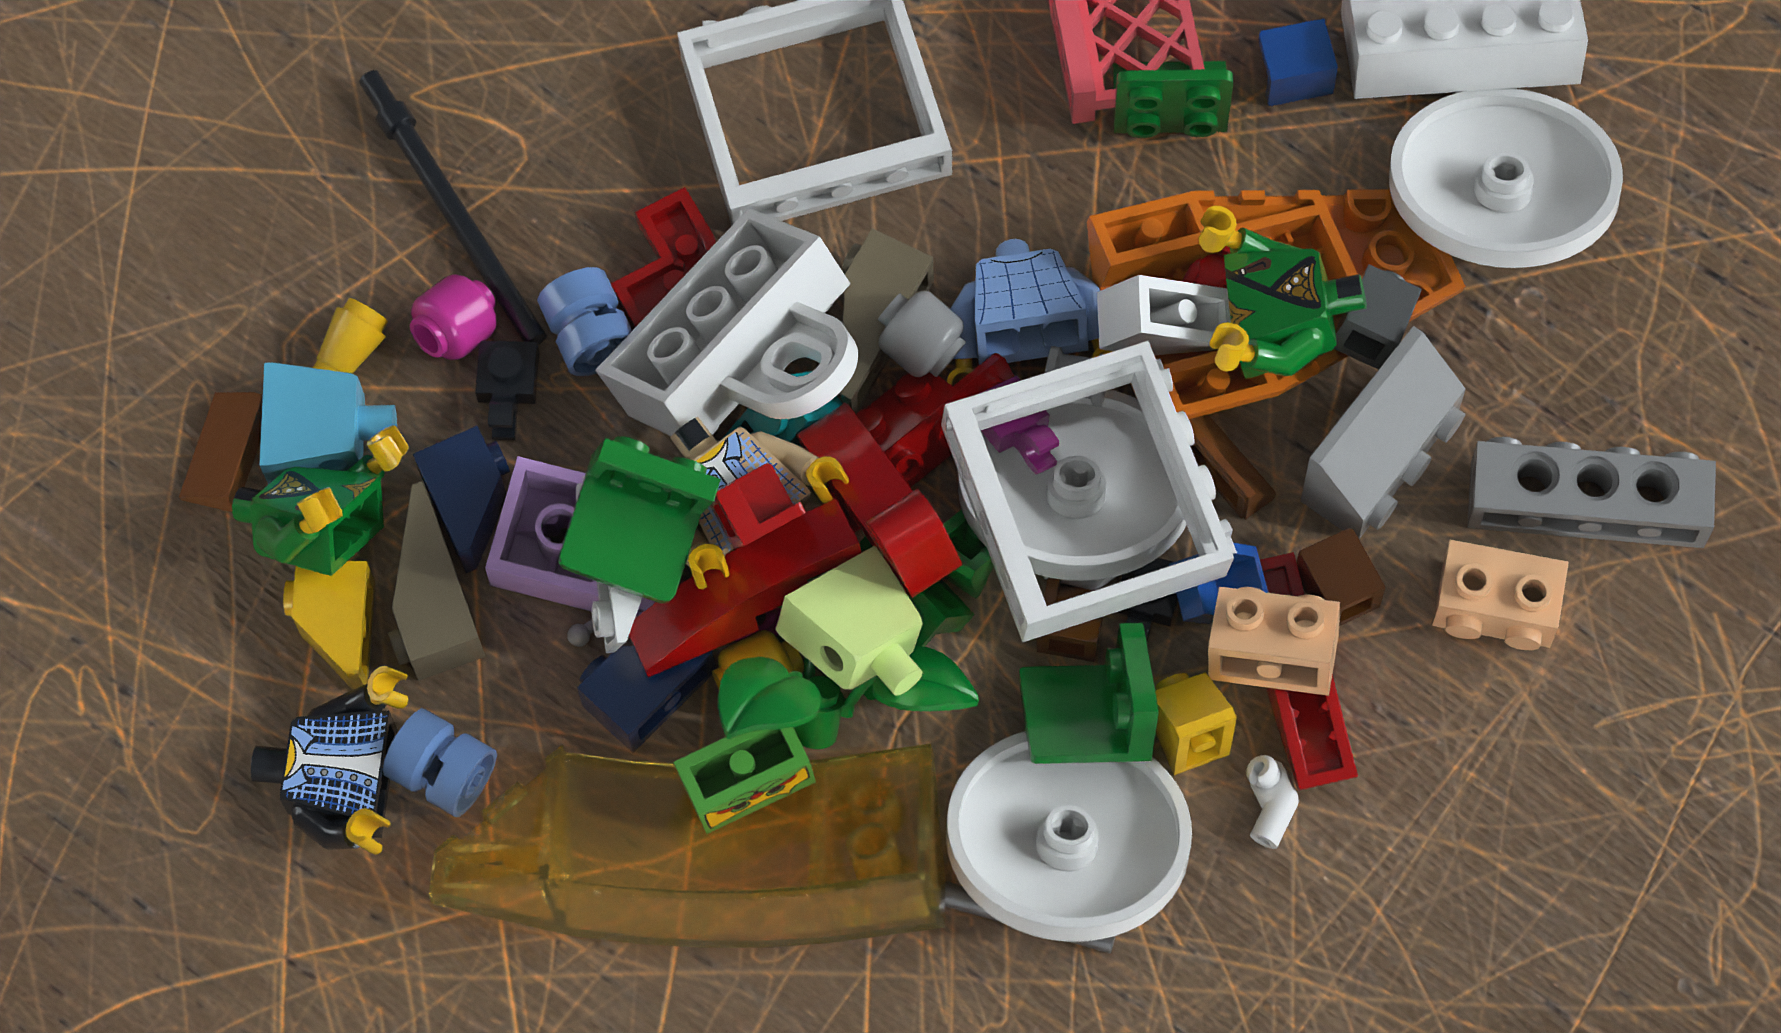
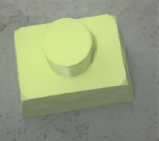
(855, 624)

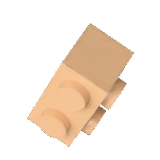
(1500, 595)
(1273, 640)

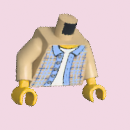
(735, 457)

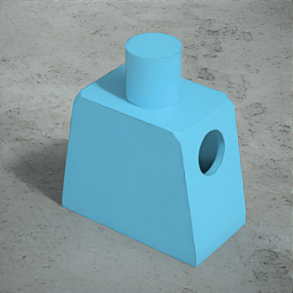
(315, 419)

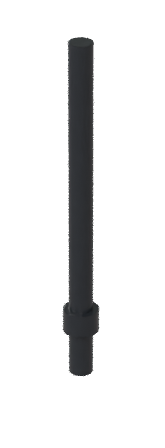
(399, 125)

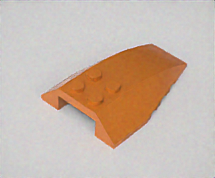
(1346, 229)

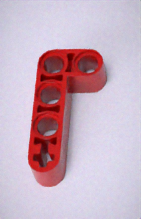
(882, 502)

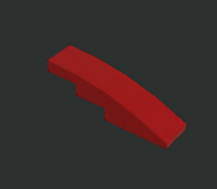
(757, 583)
(1308, 722)

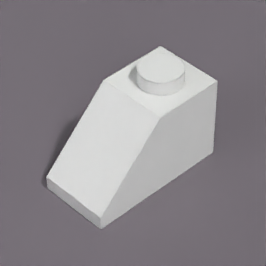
(1161, 311)

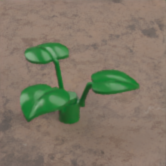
(765, 696)

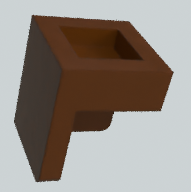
(1342, 573)
(1073, 642)

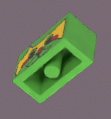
(743, 774)

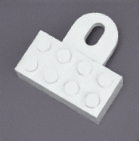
(1462, 45)
(735, 329)

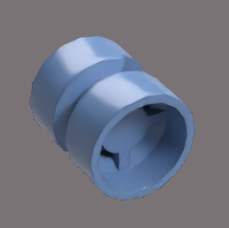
(585, 318)
(444, 765)

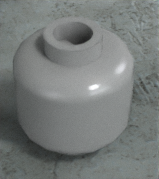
(920, 333)

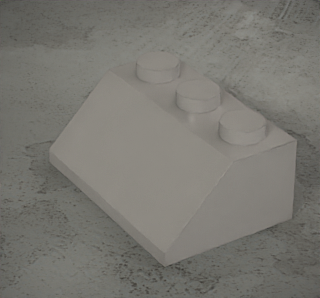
(1384, 437)

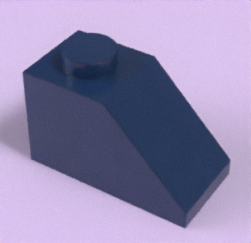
(465, 489)
(631, 702)

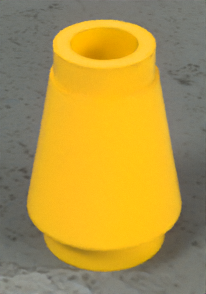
(350, 337)

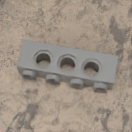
(1564, 510)

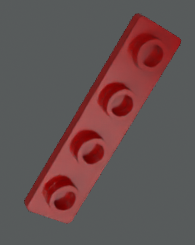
(910, 418)

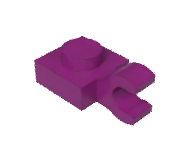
(1028, 435)

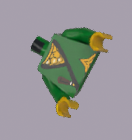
(1276, 300)
(321, 514)

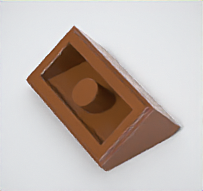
(224, 450)
(1230, 470)

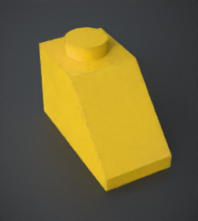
(335, 616)
(1193, 721)

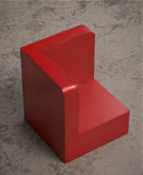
(754, 506)

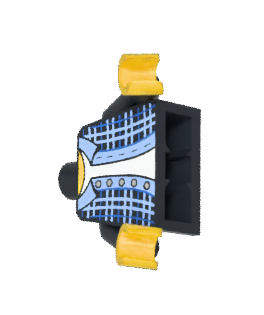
(335, 765)

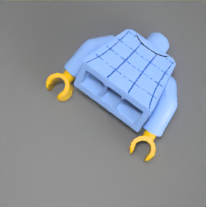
(1025, 307)

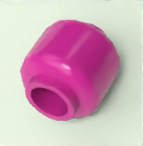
(453, 317)

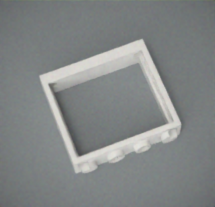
(839, 179)
(1172, 438)

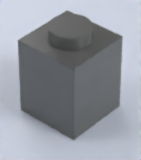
(1377, 331)

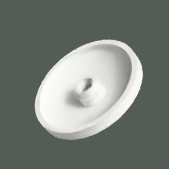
(1505, 177)
(1102, 503)
(1067, 843)

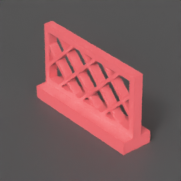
(1079, 47)

